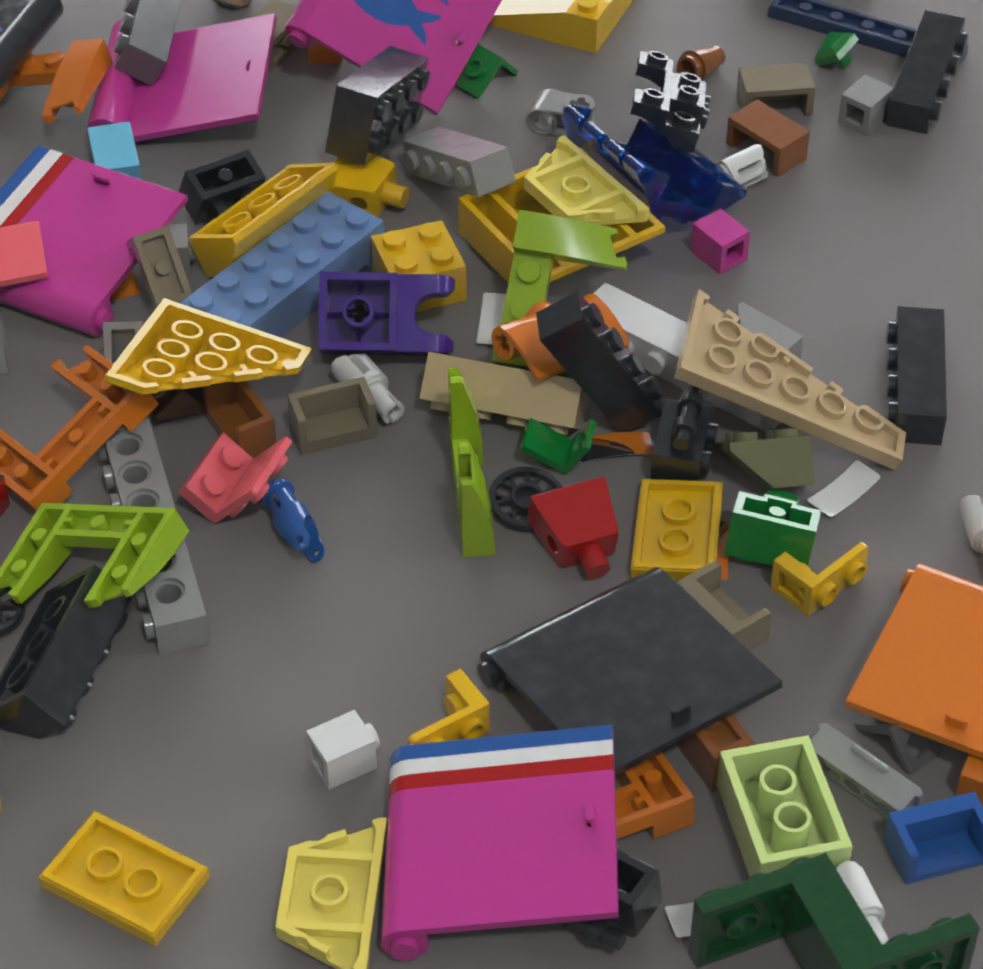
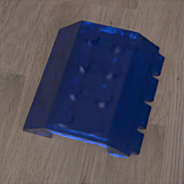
(660, 176)

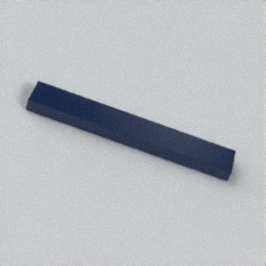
(830, 18)

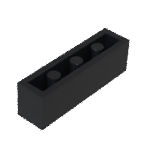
(927, 71)
(600, 362)
(918, 374)

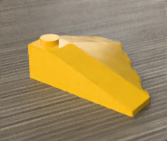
(564, 22)
(197, 349)

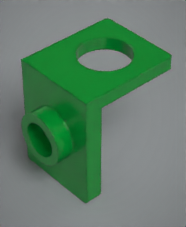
(480, 70)
(555, 448)

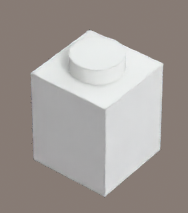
(342, 749)

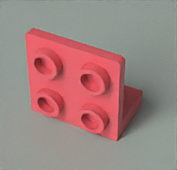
(21, 254)
(231, 477)

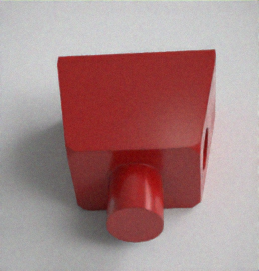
(576, 525)

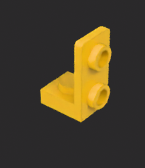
(810, 591)
(466, 709)

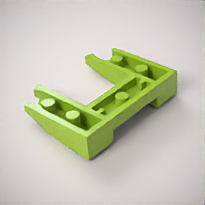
(539, 242)
(469, 479)
(140, 535)

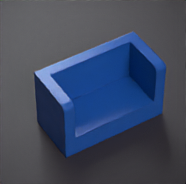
(936, 837)

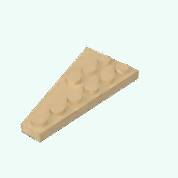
(774, 382)

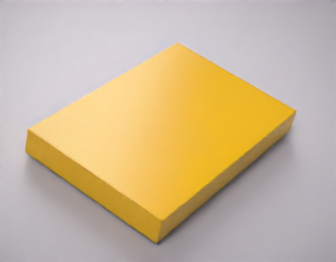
(677, 526)
(124, 878)

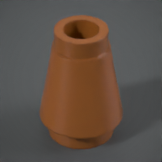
(701, 61)

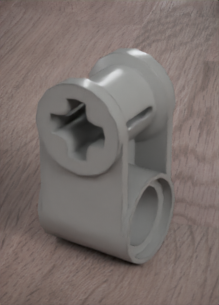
(547, 111)

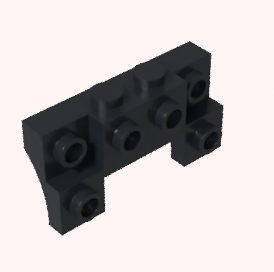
(678, 107)

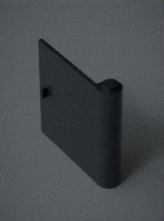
(632, 661)

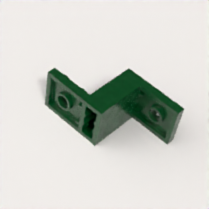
(819, 924)

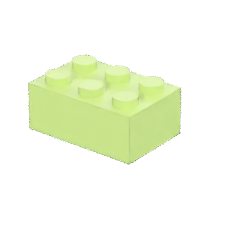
(780, 805)

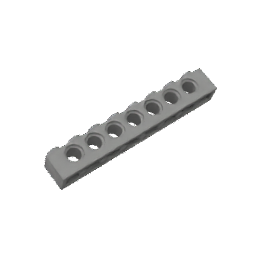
(172, 596)

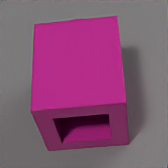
(720, 241)

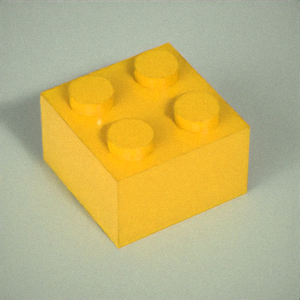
(421, 251)

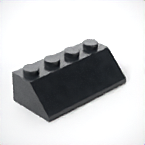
(58, 657)

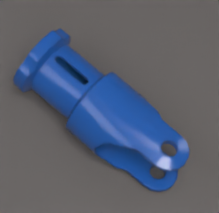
(293, 519)

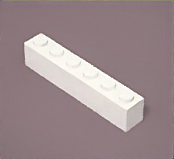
(658, 343)

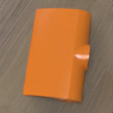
(522, 339)

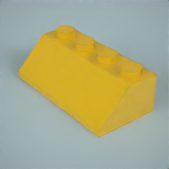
(260, 214)

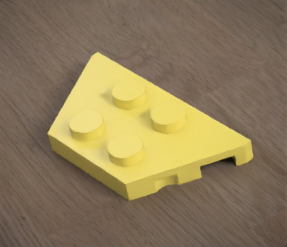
(580, 189)
(333, 896)

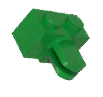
(769, 526)

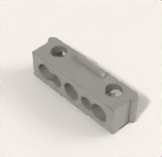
(863, 773)

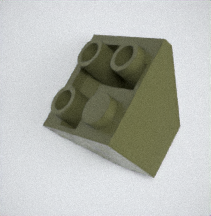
(773, 461)

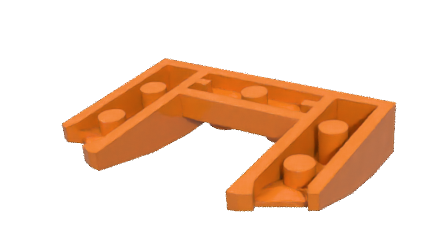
(71, 75)
(44, 475)
(652, 799)

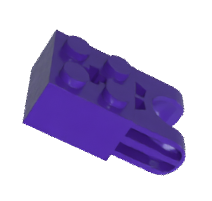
(392, 309)

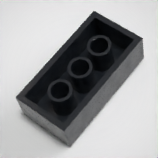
(377, 105)

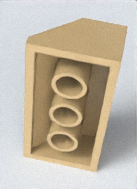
(508, 392)

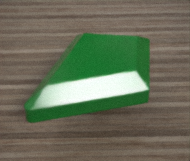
(836, 48)

